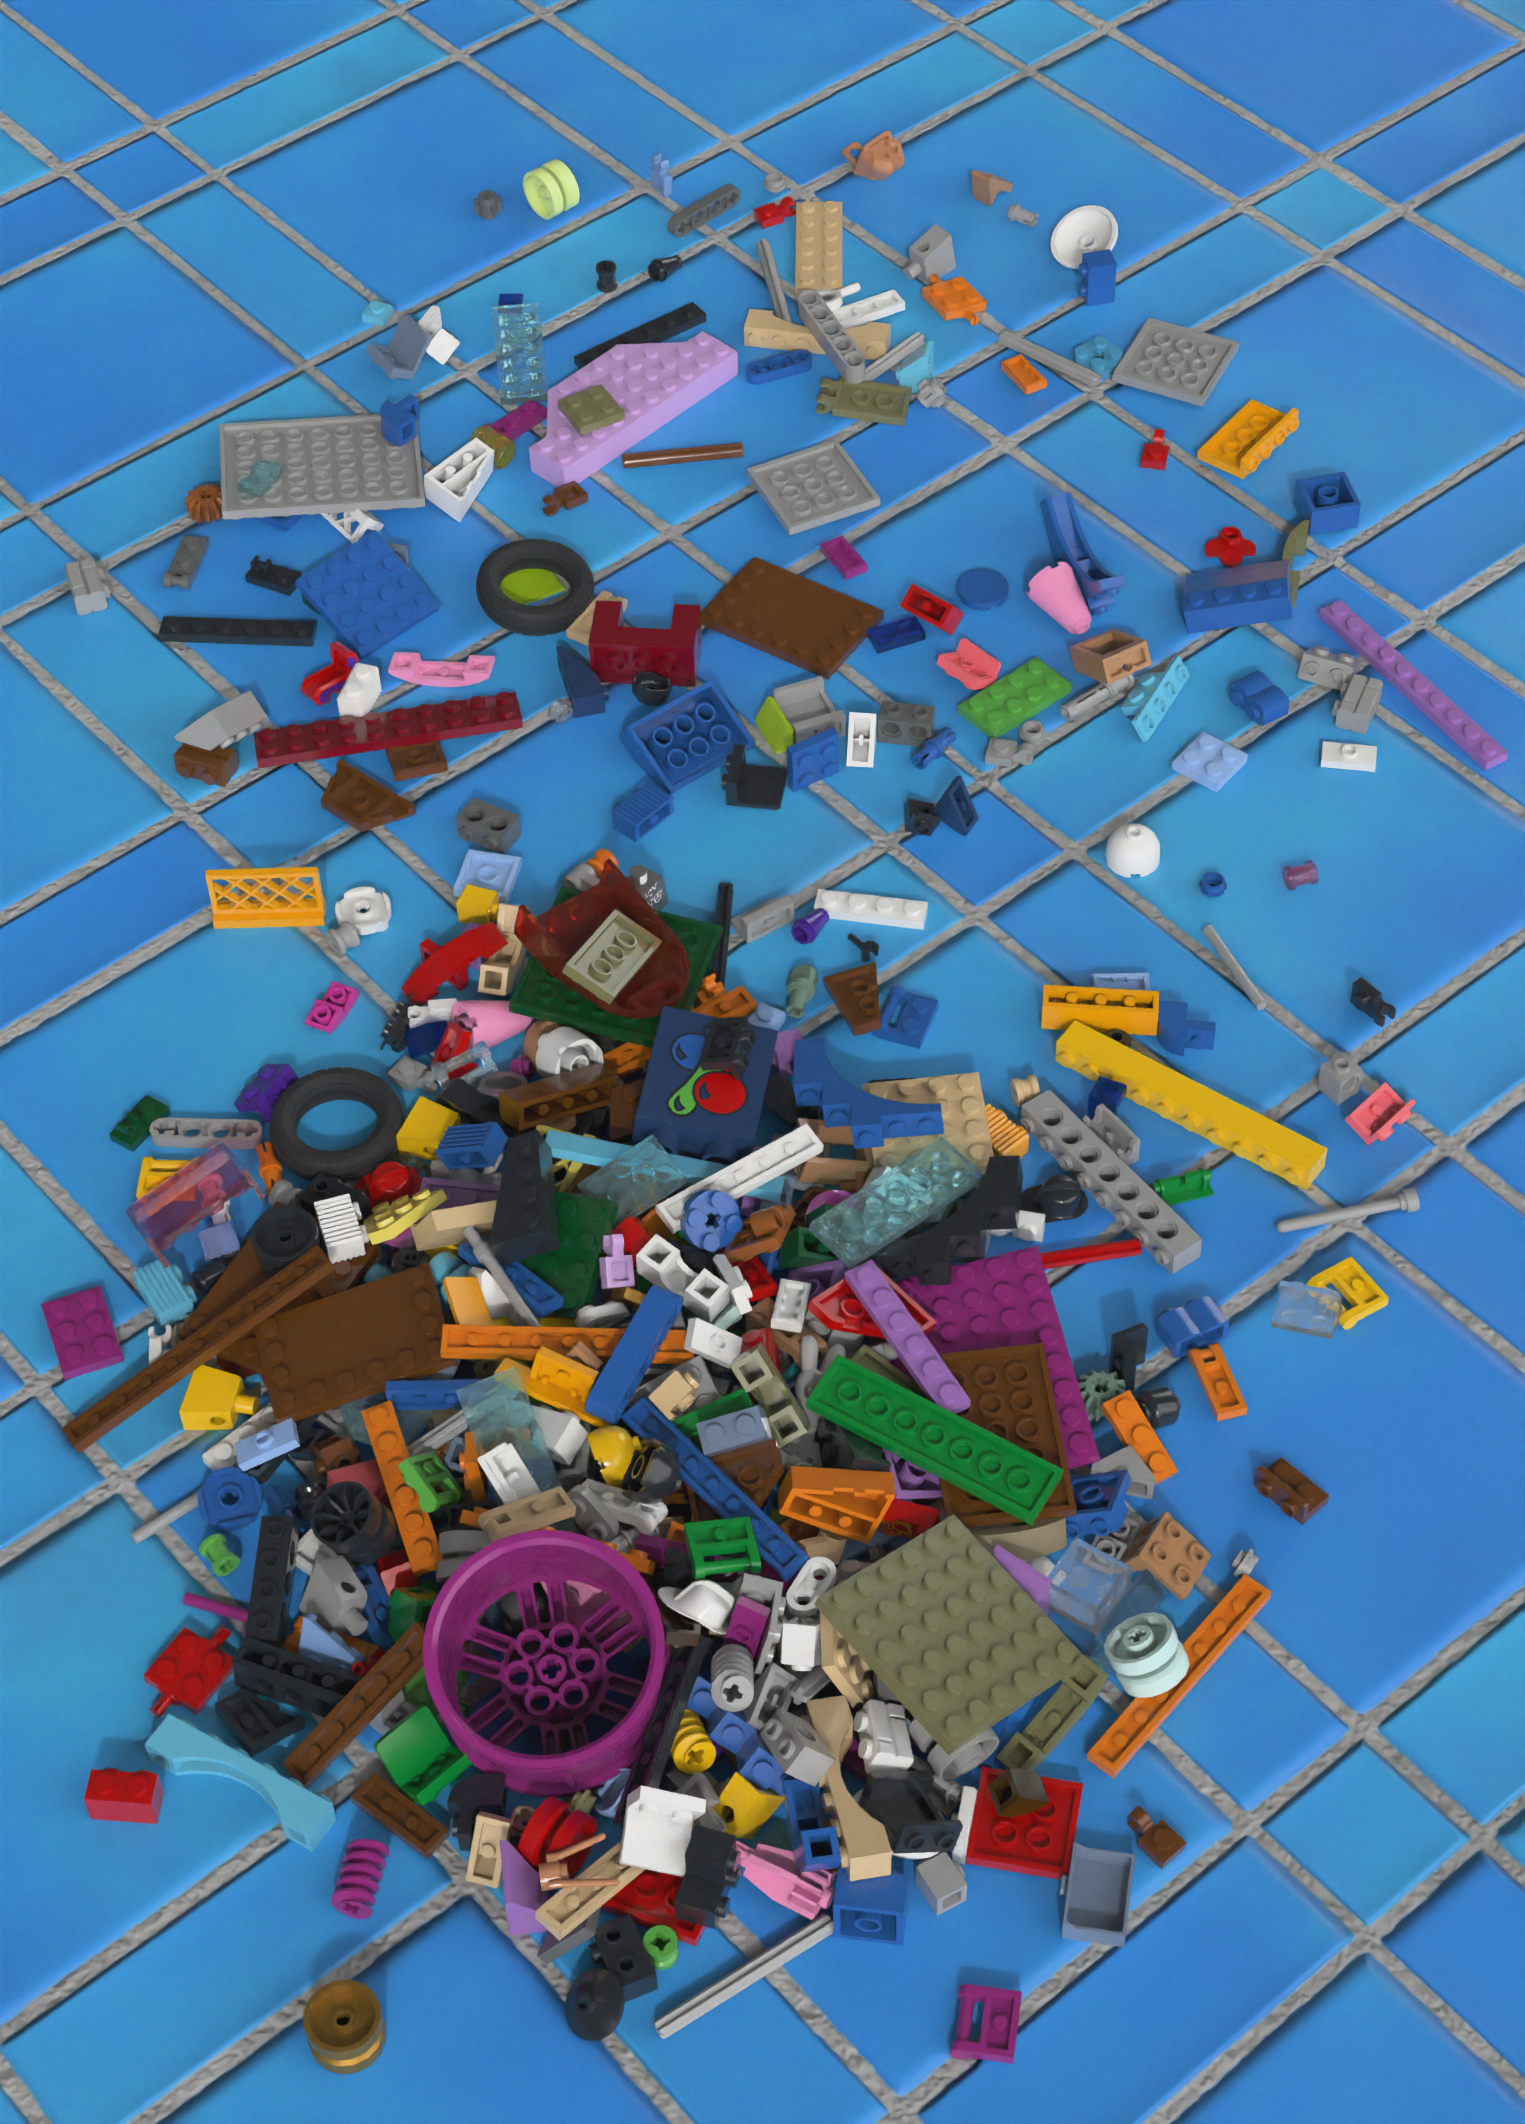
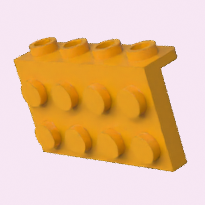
(1248, 438)

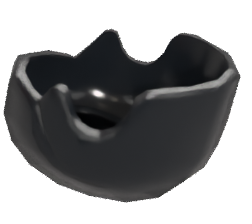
(651, 688)

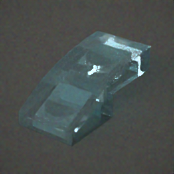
(261, 478)

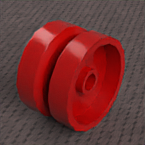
(555, 1829)

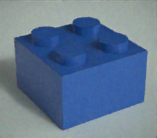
(1327, 503)
(871, 1908)

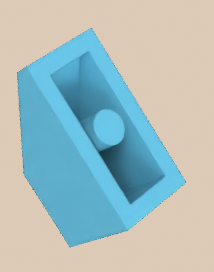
(917, 367)

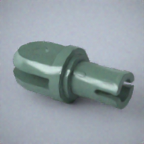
(801, 989)

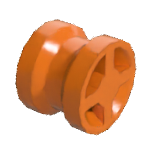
(598, 861)

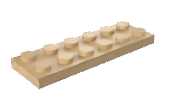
(818, 246)

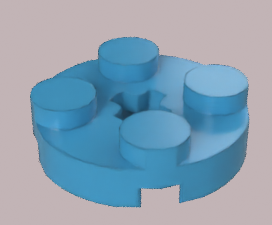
(1099, 356)

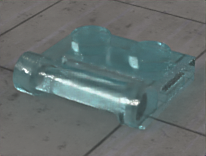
(473, 1077)

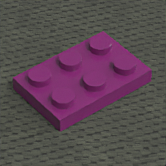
(82, 1332)

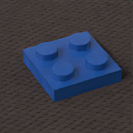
(813, 759)

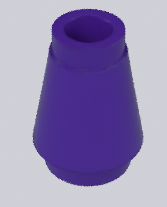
(809, 926)

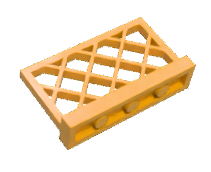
(267, 910)

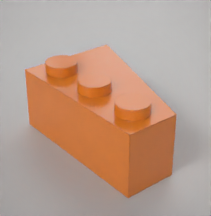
(837, 1499)

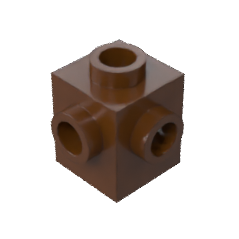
(335, 1453)

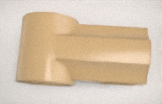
(826, 1545)

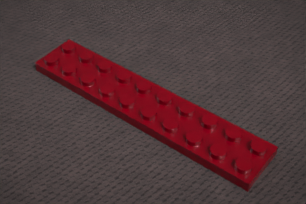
(387, 729)

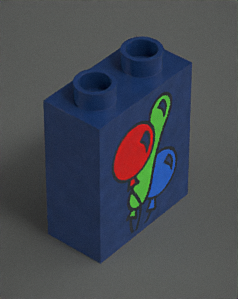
(699, 1110)

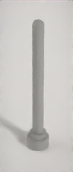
(1405, 1201)

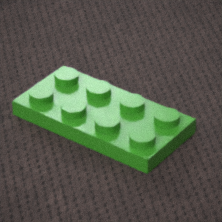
(1014, 698)

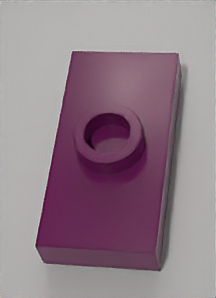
(844, 557)
(747, 1624)

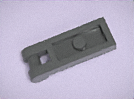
(186, 562)

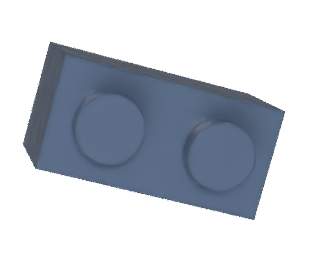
(734, 1431)

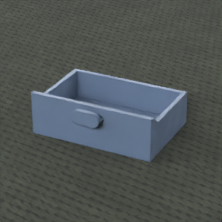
(1097, 1895)

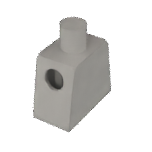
(931, 255)
(336, 1597)

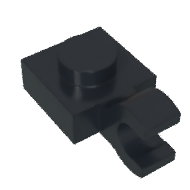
(1368, 999)

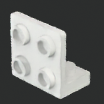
(658, 1829)

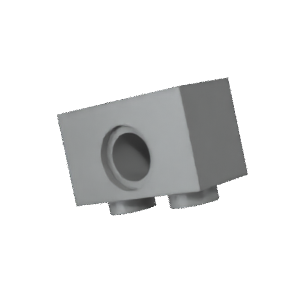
(797, 1747)

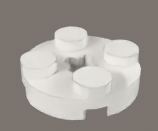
(375, 903)

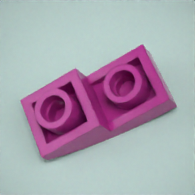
(333, 1009)

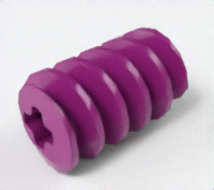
(358, 1878)

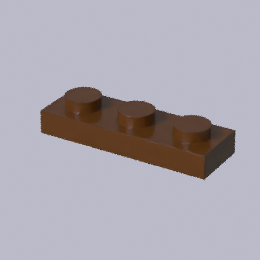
(400, 1816)

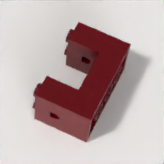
(623, 652)

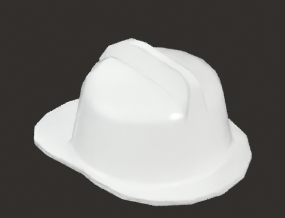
(702, 1602)

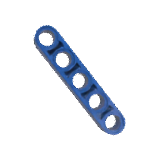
(634, 1354)

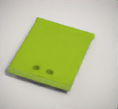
(530, 585)

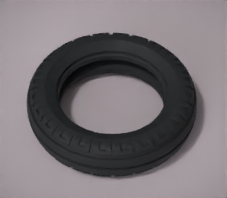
(540, 555)
(326, 1086)

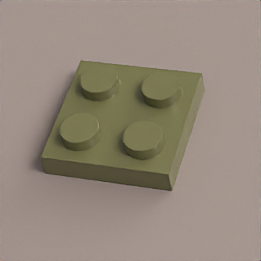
(591, 409)

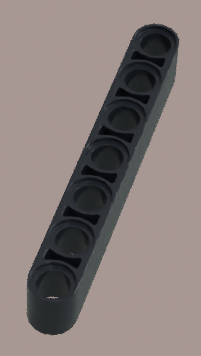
(479, 1108)

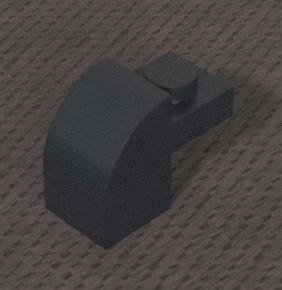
(471, 1797)

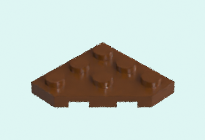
(750, 1468)

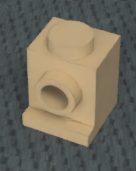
(675, 1394)

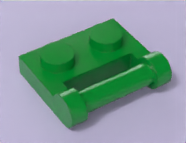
(721, 1538)

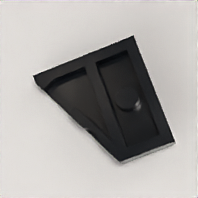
(256, 1721)

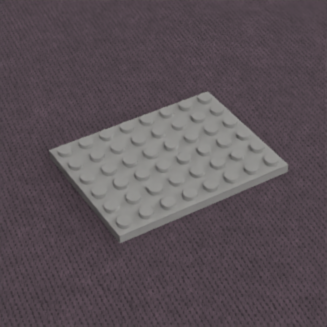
(348, 451)

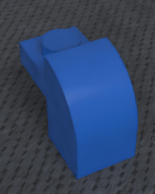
(399, 420)
(1177, 1032)

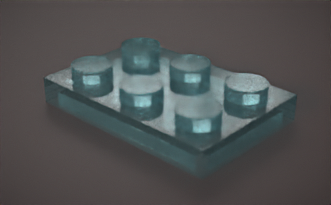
(635, 1179)

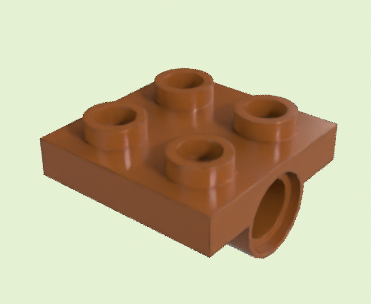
(760, 1233)

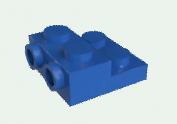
(1098, 1503)

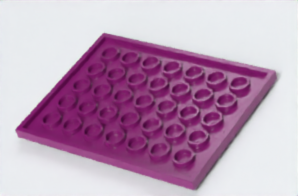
(1006, 1305)

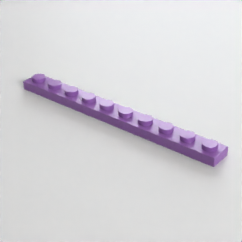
(1413, 685)

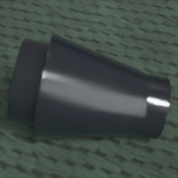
(663, 268)

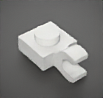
(435, 1011)
(1030, 1227)
(158, 1343)

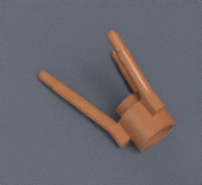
(556, 1875)

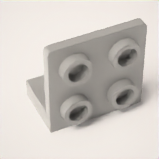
(767, 1593)

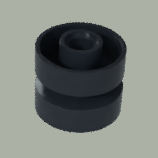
(353, 1523)

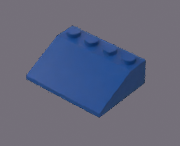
(1237, 596)
(686, 737)

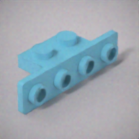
(1154, 696)

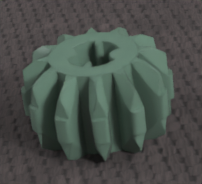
(1099, 1388)

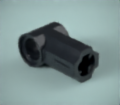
(592, 1122)

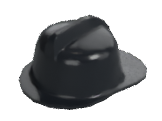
(1057, 1198)

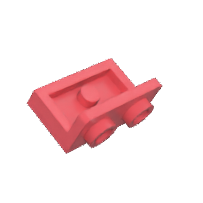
(970, 665)
(1378, 1113)

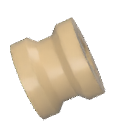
(1024, 1089)

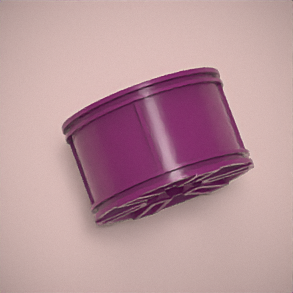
(515, 1566)

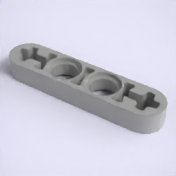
(207, 1129)

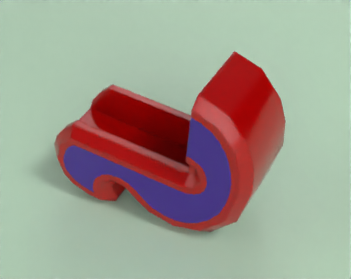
(331, 678)

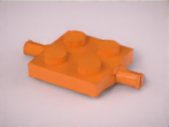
(954, 299)

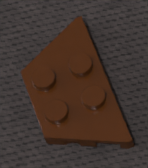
(363, 800)
(623, 1110)

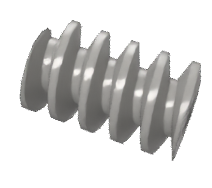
(732, 1678)

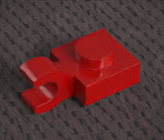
(771, 214)
(1155, 454)

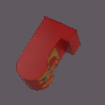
(908, 1519)

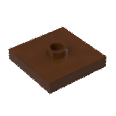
(416, 760)

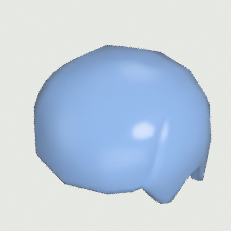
(612, 1793)

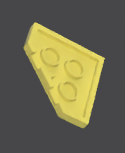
(393, 1219)

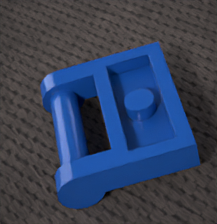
(913, 1022)

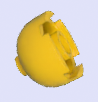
(614, 1451)

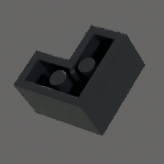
(709, 1875)

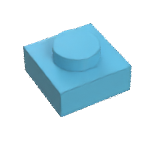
(377, 313)

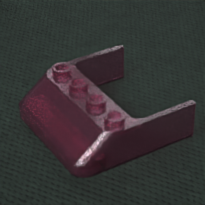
(189, 1197)

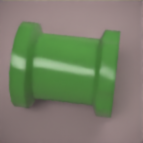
(219, 1554)

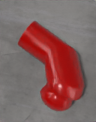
(361, 1669)

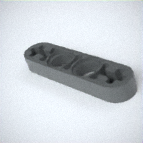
(724, 198)

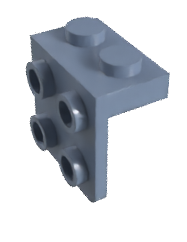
(404, 351)

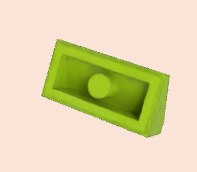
(774, 726)

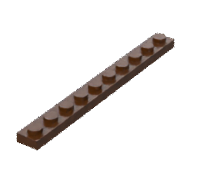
(198, 1348)

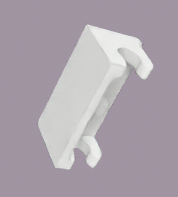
(508, 1473)

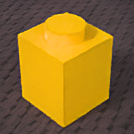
(477, 905)

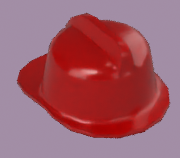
(389, 1183)

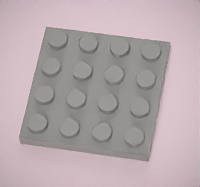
(1175, 361)
(813, 487)

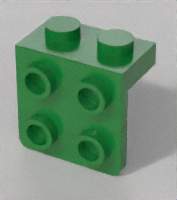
(420, 1756)

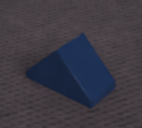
(956, 808)

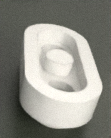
(601, 1316)
(808, 1588)

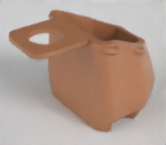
(877, 158)

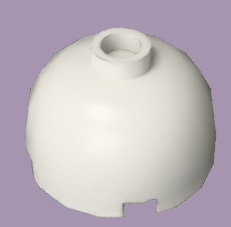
(1133, 850)

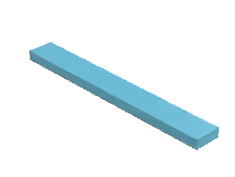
(602, 1152)

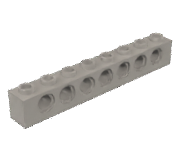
(1111, 1182)

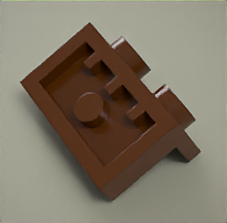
(1290, 1490)

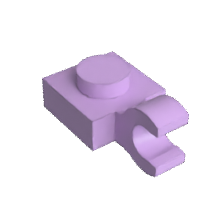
(616, 1268)

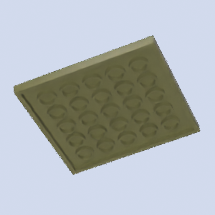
(949, 1633)

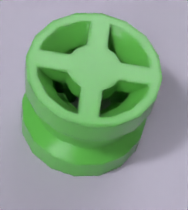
(661, 1956)

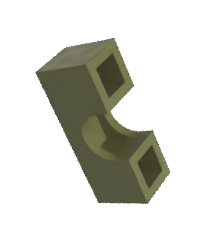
(764, 1382)

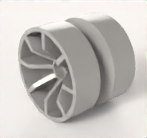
(961, 1760)

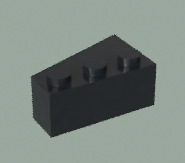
(848, 1450)

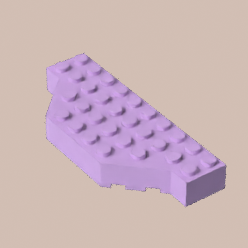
(651, 387)

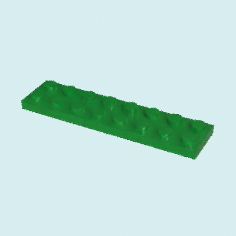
(935, 1439)

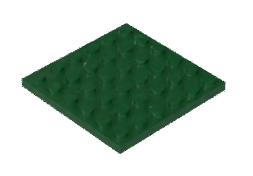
(548, 999)

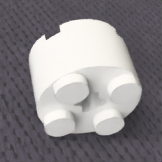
(565, 1051)

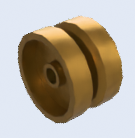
(344, 2026)

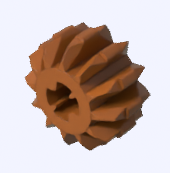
(205, 503)

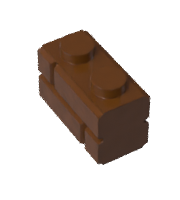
(205, 765)

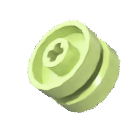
(551, 189)

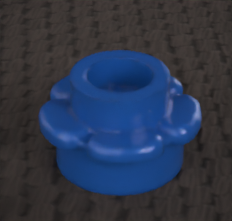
(1213, 884)

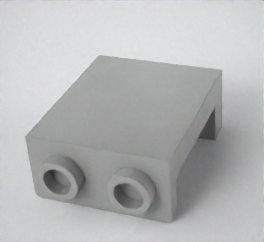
(809, 709)

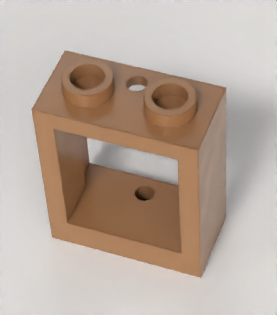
(1107, 653)
(829, 1169)

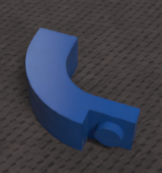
(811, 1841)

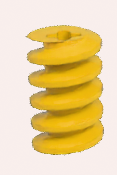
(692, 1746)

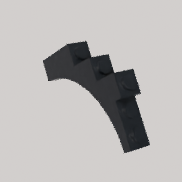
(963, 1234)

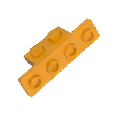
(558, 1382)

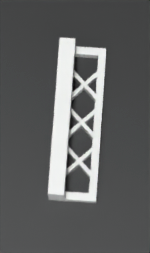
(366, 520)

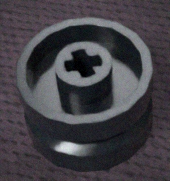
(283, 1237)

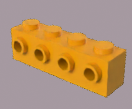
(1100, 1009)

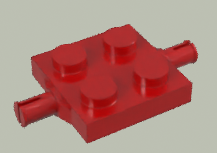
(189, 1671)

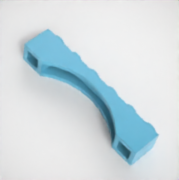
(186, 1750)

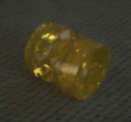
(503, 447)

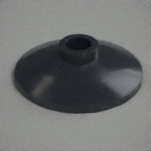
(605, 2005)

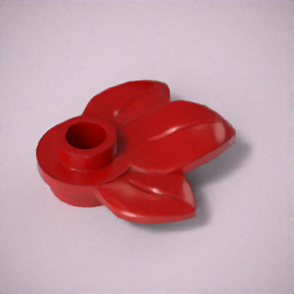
(1230, 547)

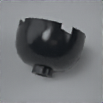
(652, 1473)

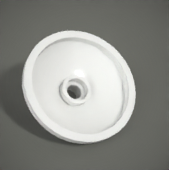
(1083, 231)

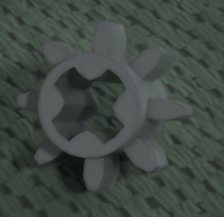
(487, 205)

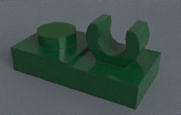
(135, 1126)

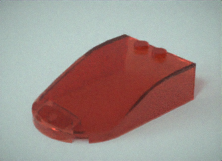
(565, 928)

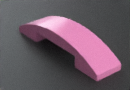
(441, 674)

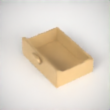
(446, 1225)

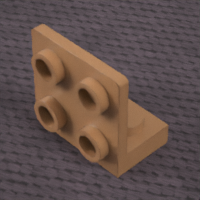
(1168, 1554)

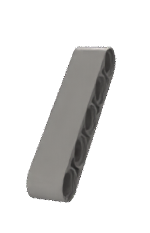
(831, 336)

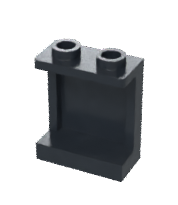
(907, 1813)

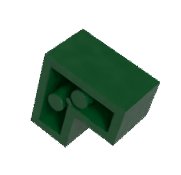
(802, 1248)

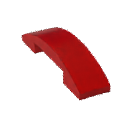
(451, 959)

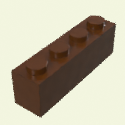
(556, 1097)

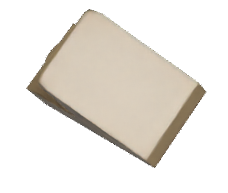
(485, 1855)

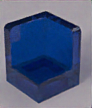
(425, 1038)
(1106, 1092)
(218, 1239)

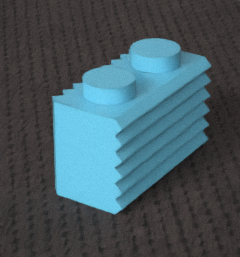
(164, 1292)

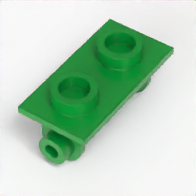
(1184, 1188)

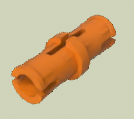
(269, 1167)

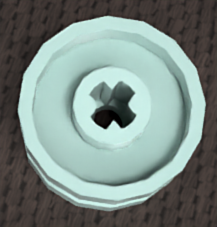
(1146, 1655)

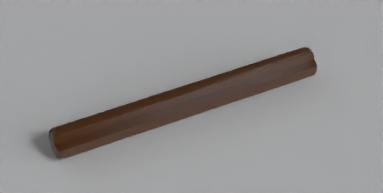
(682, 455)

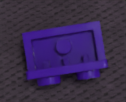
(266, 1089)

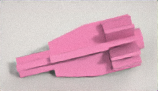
(778, 1877)

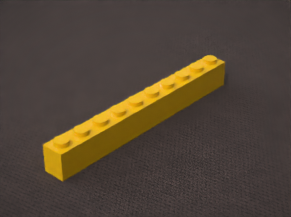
(1193, 1105)

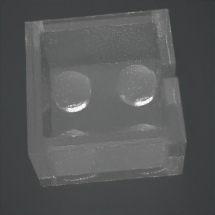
(1087, 1585)

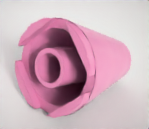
(1060, 597)
(489, 1021)

